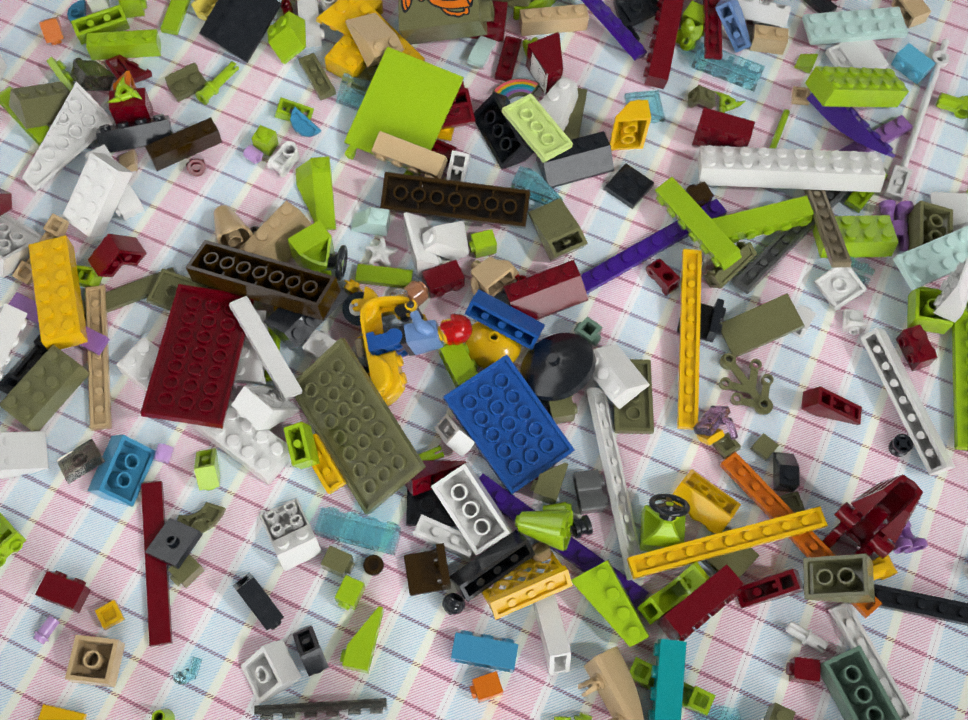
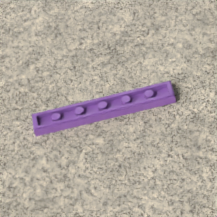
(96, 340)

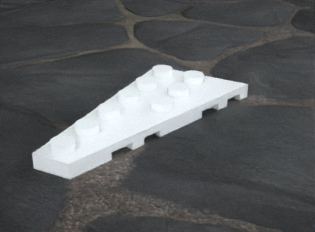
(67, 137)

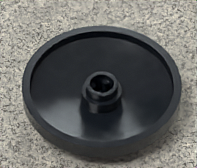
(558, 366)

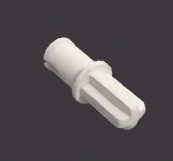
(806, 637)

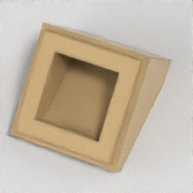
(129, 160)

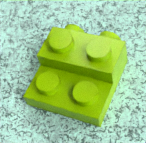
(10, 539)

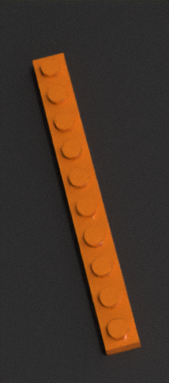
(775, 507)

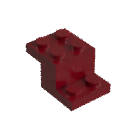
(461, 110)

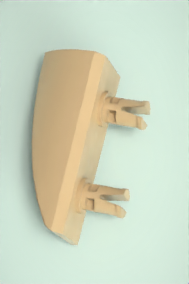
(614, 684)

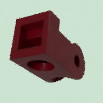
(663, 276)

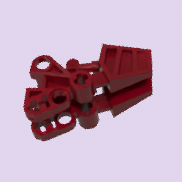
(890, 500)

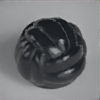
(453, 604)

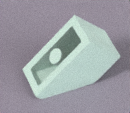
(372, 221)

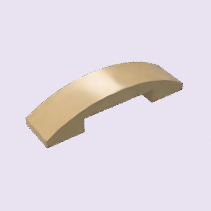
(54, 228)

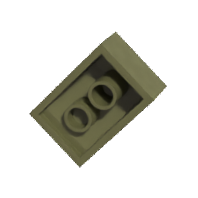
(839, 578)

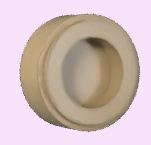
(541, 550)

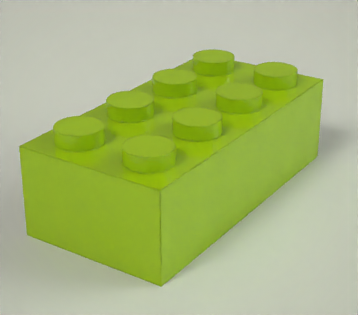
(863, 236)

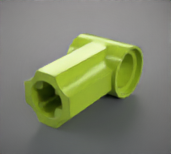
(958, 105)

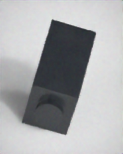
(785, 472)
(310, 651)

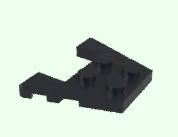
(634, 12)

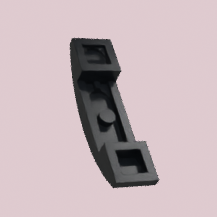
(11, 380)

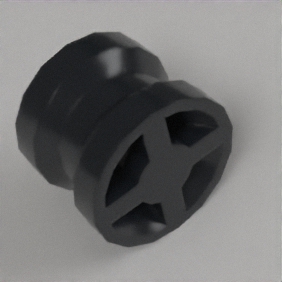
(903, 441)
(581, 526)

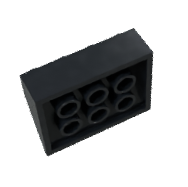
(239, 25)

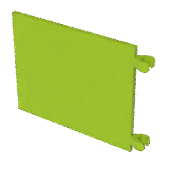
(404, 101)

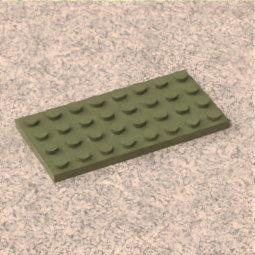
(357, 427)

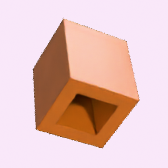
(486, 687)

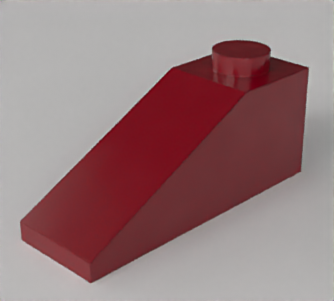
(830, 406)
(770, 588)

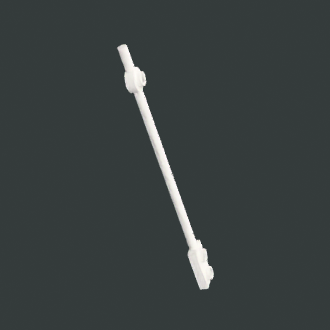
(900, 174)

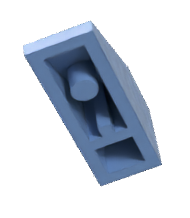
(734, 23)

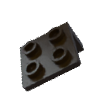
(427, 571)

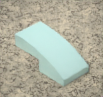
(480, 53)

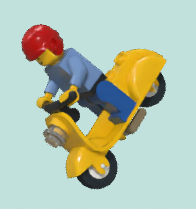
(385, 350)

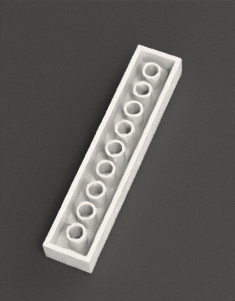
(791, 168)
(253, 448)

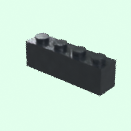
(134, 134)
(492, 565)

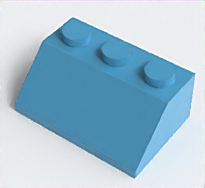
(123, 470)

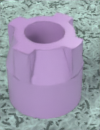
(253, 154)
(163, 453)

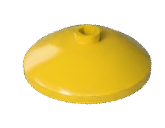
(486, 350)

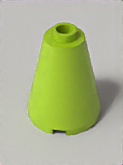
(547, 526)

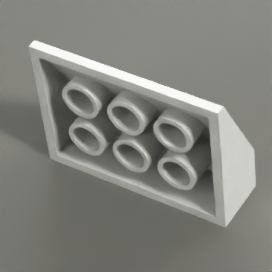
(14, 243)

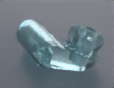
(188, 674)

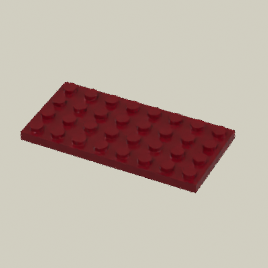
(196, 359)

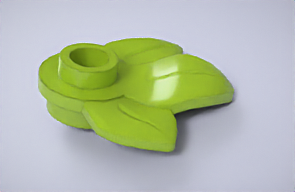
(689, 33)

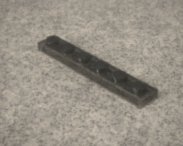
(311, 709)

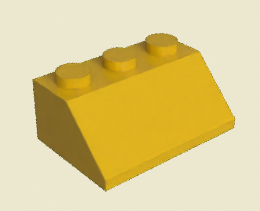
(631, 126)
(706, 502)

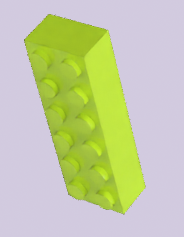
(856, 87)

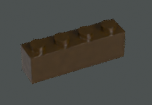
(183, 144)

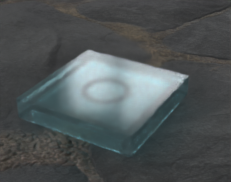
(654, 100)

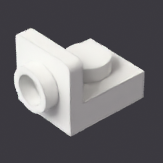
(853, 321)

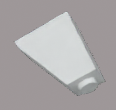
(447, 240)

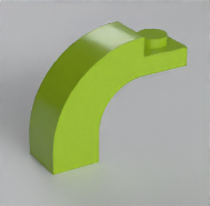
(673, 593)

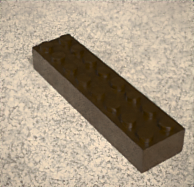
(455, 200)
(264, 279)

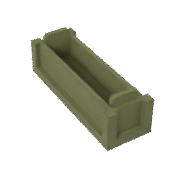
(718, 278)

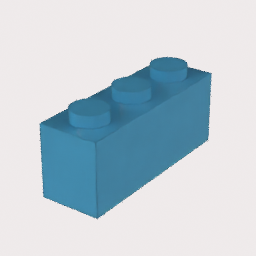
(484, 651)

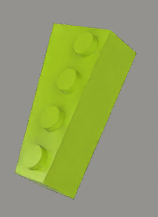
(610, 599)

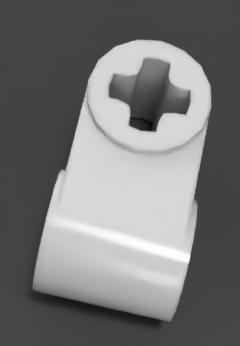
(282, 161)

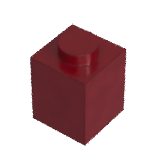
(803, 670)

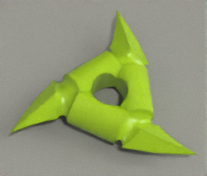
(122, 97)
(732, 102)

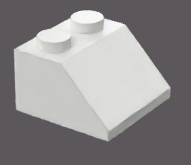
(270, 670)

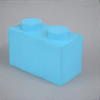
(913, 63)

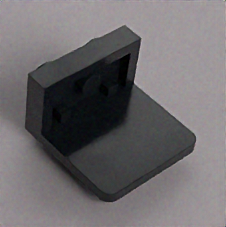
(710, 320)

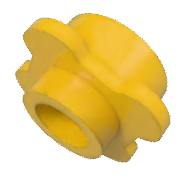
(352, 286)

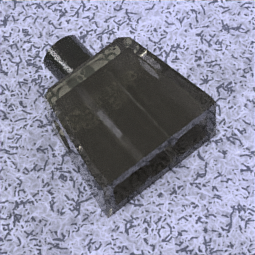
(91, 75)

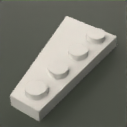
(250, 366)

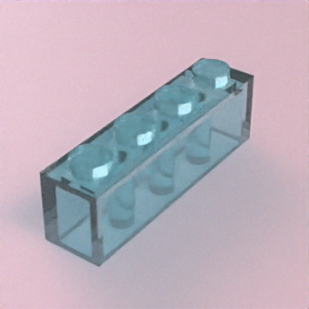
(730, 68)
(358, 531)

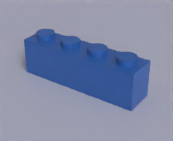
(504, 319)

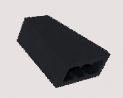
(258, 602)

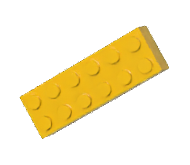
(57, 293)

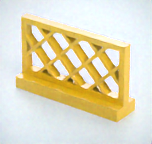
(530, 589)

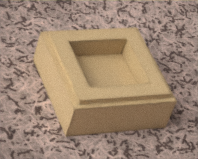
(800, 95)

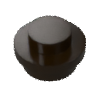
(373, 565)

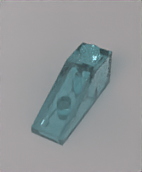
(539, 189)

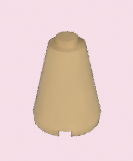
(230, 228)

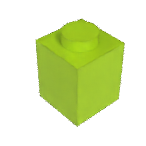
(265, 140)
(483, 243)
(349, 593)

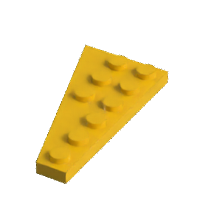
(347, 9)

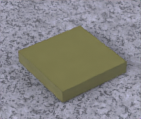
(737, 561)

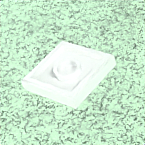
(840, 286)

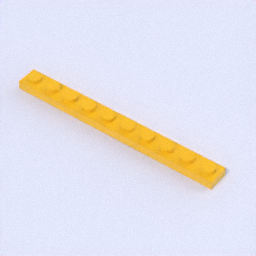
(689, 339)
(726, 542)

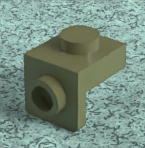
(702, 96)

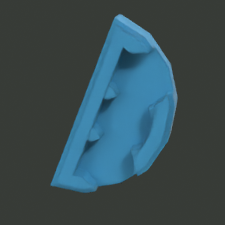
(77, 10)
(302, 124)

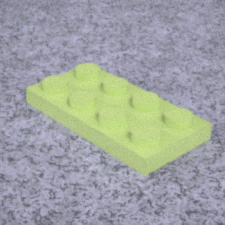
(537, 127)

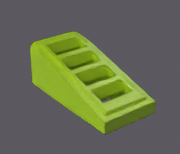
(288, 104)
(91, 278)

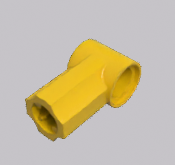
(883, 568)

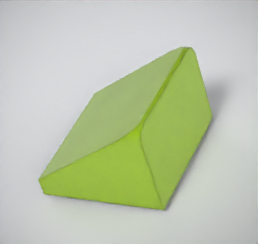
(806, 62)

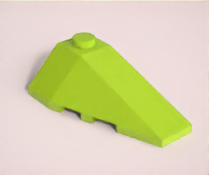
(316, 188)

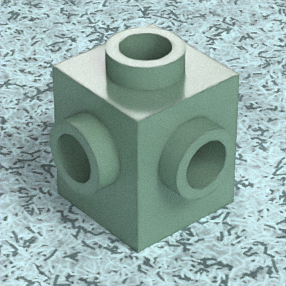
(589, 330)

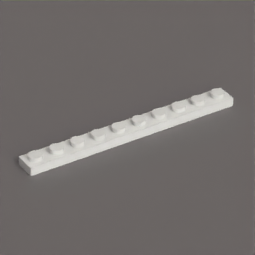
(614, 477)

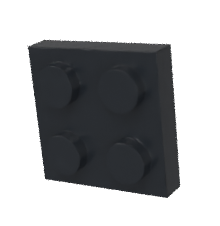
(629, 186)

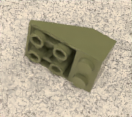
(557, 229)

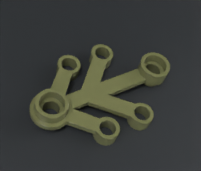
(747, 386)

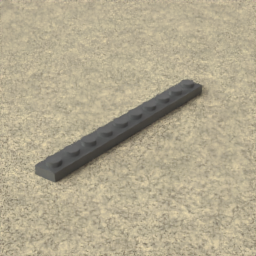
(777, 250)

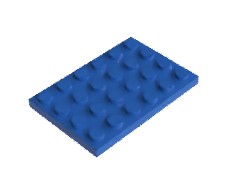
(508, 424)

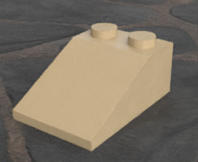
(372, 37)

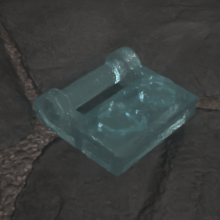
(350, 96)

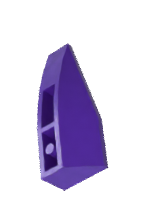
(852, 125)

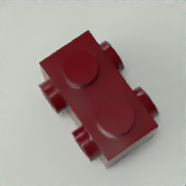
(916, 347)

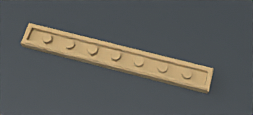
(98, 364)

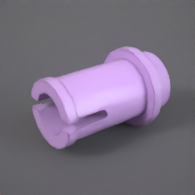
(46, 630)

